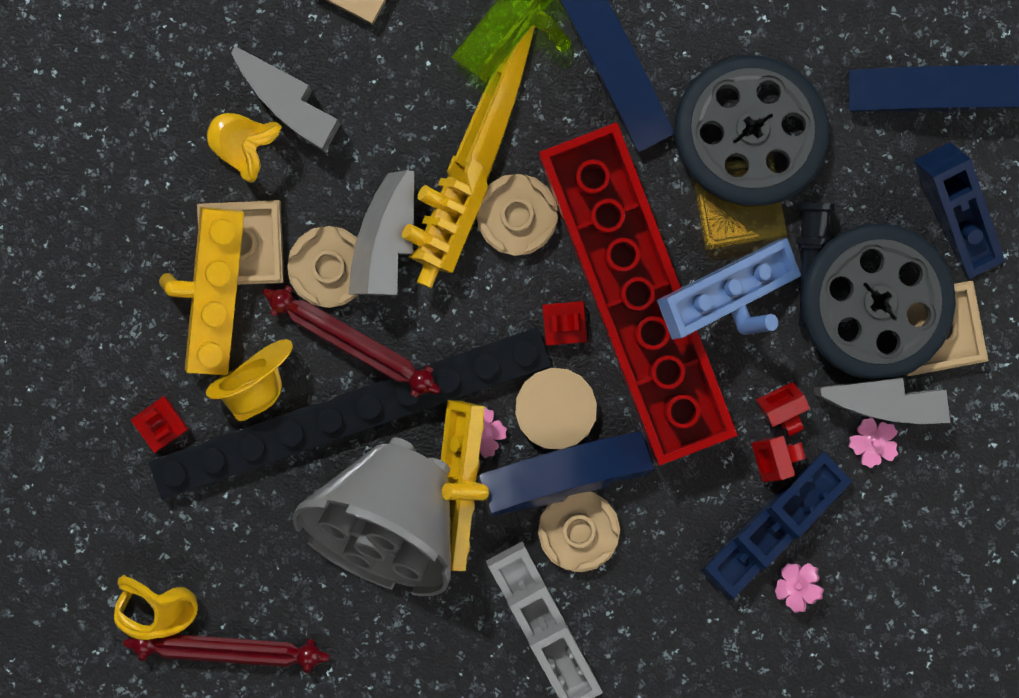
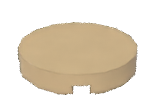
(517, 215)
(322, 266)
(556, 408)
(579, 532)

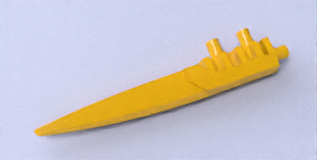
(467, 172)

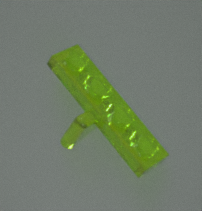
(500, 33)

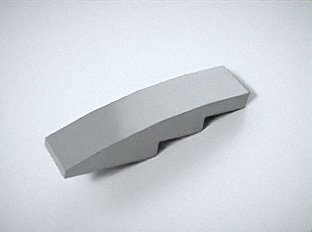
(543, 624)

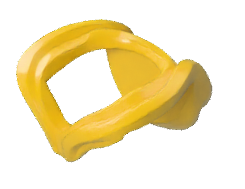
(236, 140)
(172, 610)

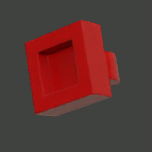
(564, 323)
(783, 407)
(160, 424)
(776, 458)

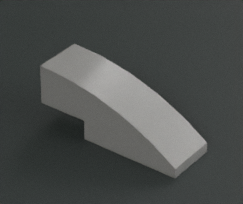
(287, 100)
(380, 237)
(888, 401)

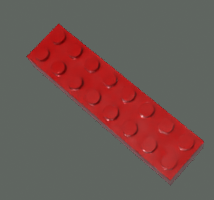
(626, 276)

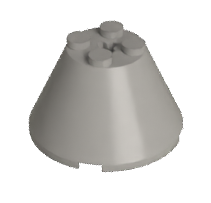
(385, 519)

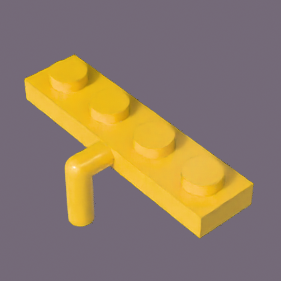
(211, 290)
(461, 453)

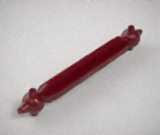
(351, 341)
(229, 651)

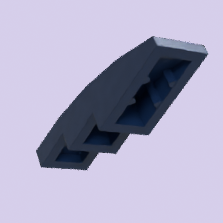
(619, 71)
(934, 88)
(565, 472)
(776, 525)

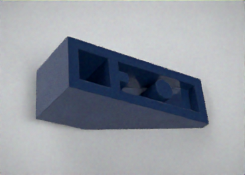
(960, 208)

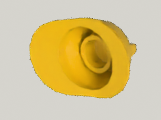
(254, 383)

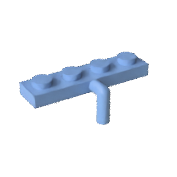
(729, 292)

